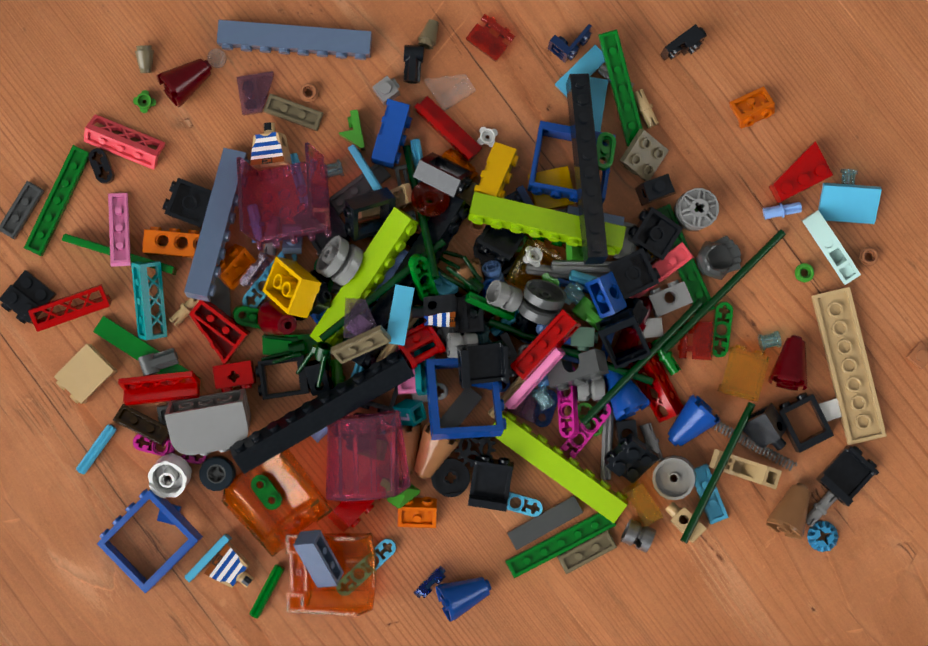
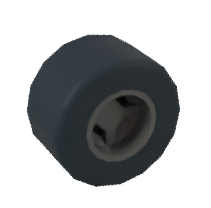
(217, 473)

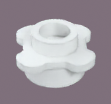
(492, 133)
(537, 253)

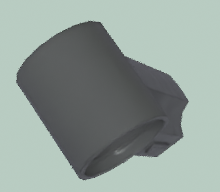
(154, 363)

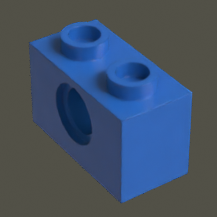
(606, 295)

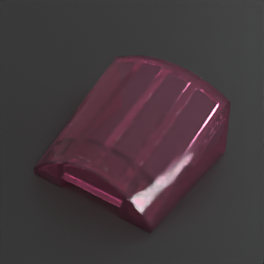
(366, 457)

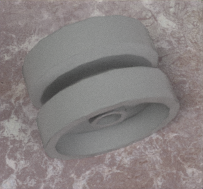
(339, 260)
(674, 466)

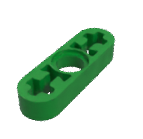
(417, 274)
(724, 344)

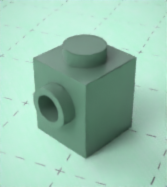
(584, 338)

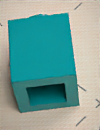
(411, 412)

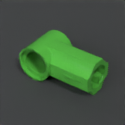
(587, 312)

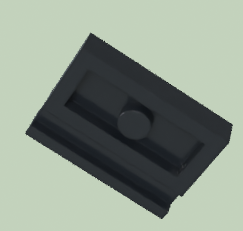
(468, 317)

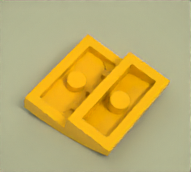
(556, 177)

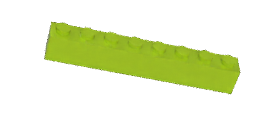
(537, 221)
(376, 261)
(562, 469)

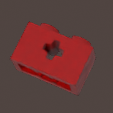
(223, 372)

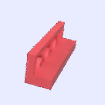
(121, 144)

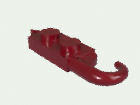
(629, 336)

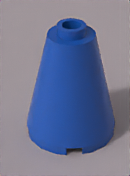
(627, 400)
(692, 421)
(461, 596)

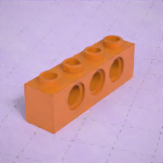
(152, 244)

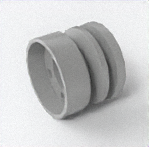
(685, 212)

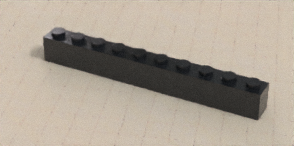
(586, 169)
(440, 226)
(321, 411)

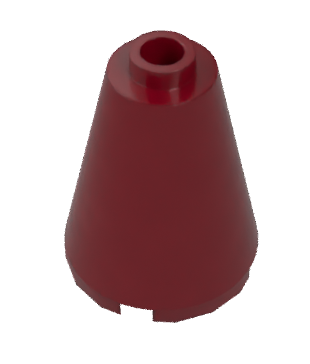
(184, 80)
(275, 320)
(791, 365)

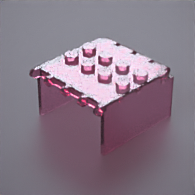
(284, 203)

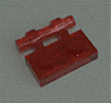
(487, 42)
(702, 342)

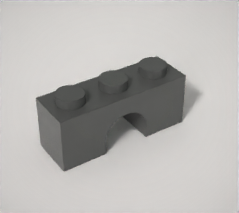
(591, 366)

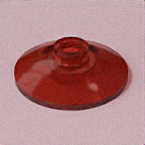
(423, 192)

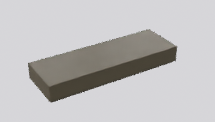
(293, 112)
(360, 344)
(586, 552)

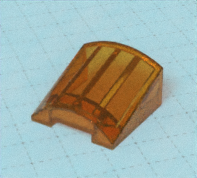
(299, 508)
(357, 585)

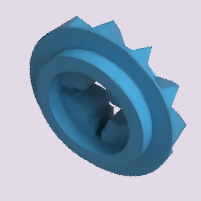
(814, 534)

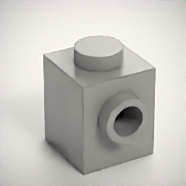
(386, 89)

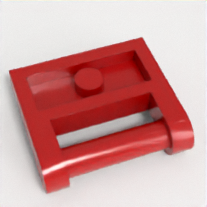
(418, 338)

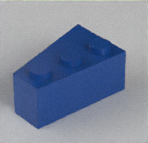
(391, 134)

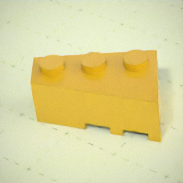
(497, 170)

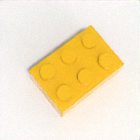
(291, 287)

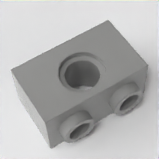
(679, 292)

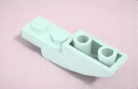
(831, 247)

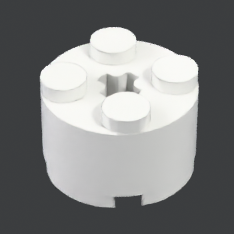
(179, 474)

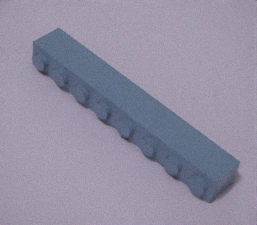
(294, 39)
(215, 228)

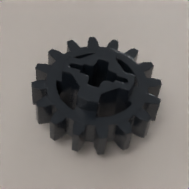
(464, 453)

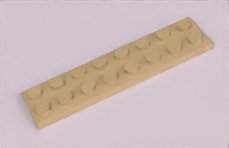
(848, 366)

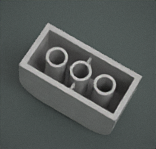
(208, 422)

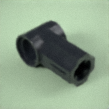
(413, 58)

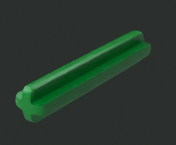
(481, 302)
(266, 591)

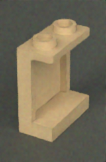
(84, 374)

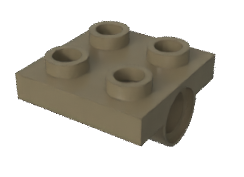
(643, 155)

